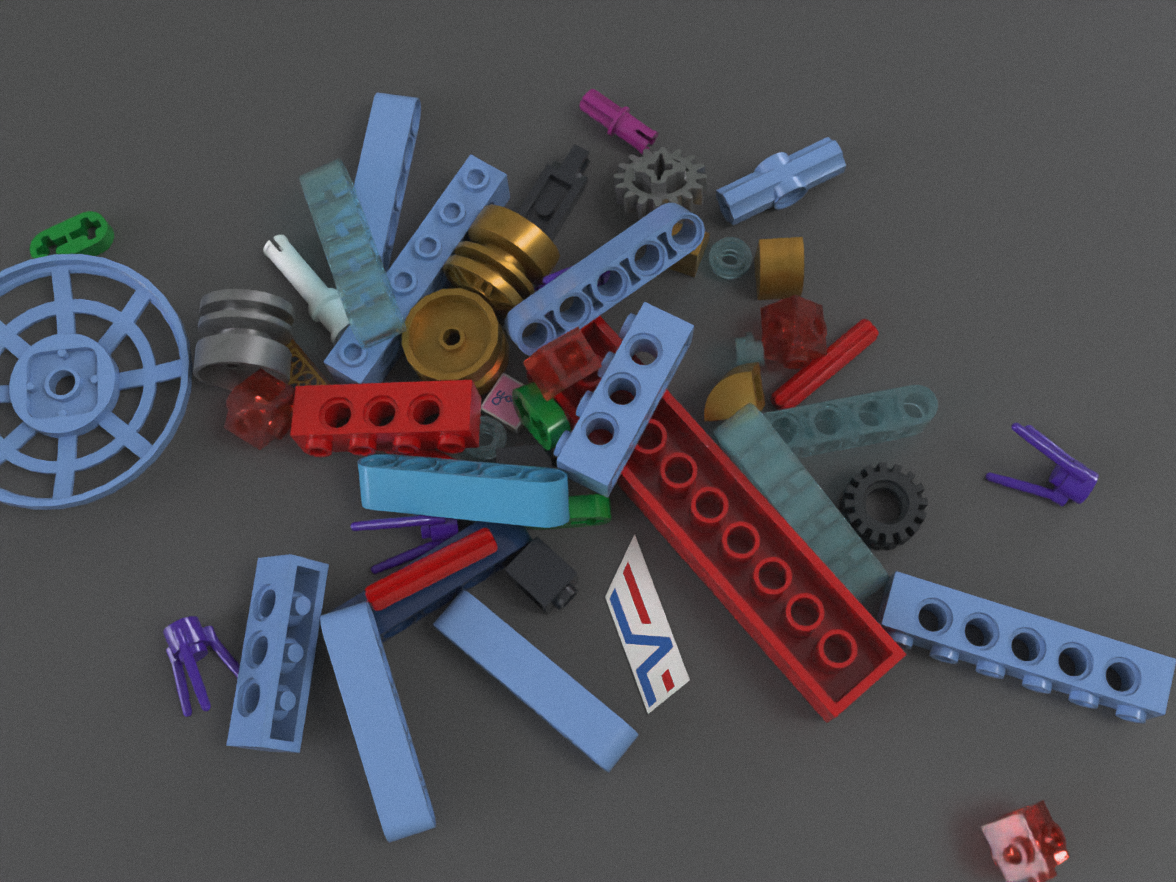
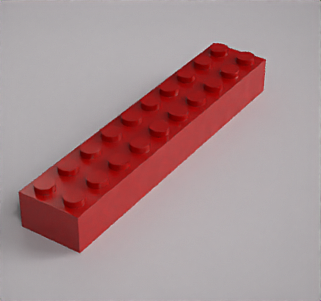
(744, 549)

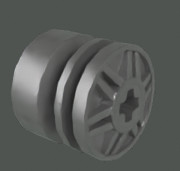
(241, 335)

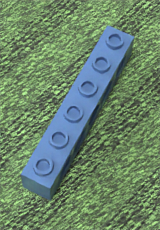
(420, 266)
(1143, 673)

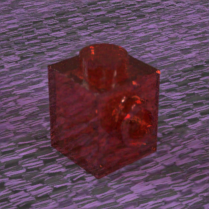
(562, 363)

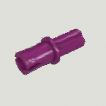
(618, 120)

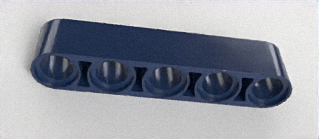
(408, 611)

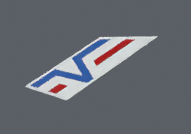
(645, 630)

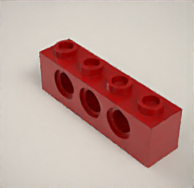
(322, 407)

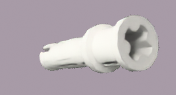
(323, 302)

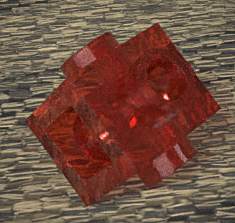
(793, 332)
(260, 409)
(1026, 843)

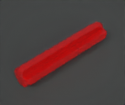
(823, 368)
(430, 569)

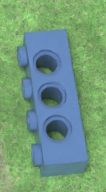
(601, 465)
(278, 654)

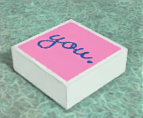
(500, 404)

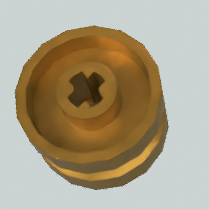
(455, 338)

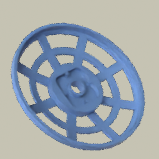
(95, 373)

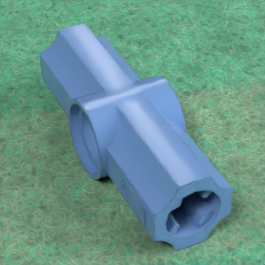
(780, 180)

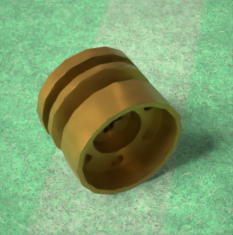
(502, 259)

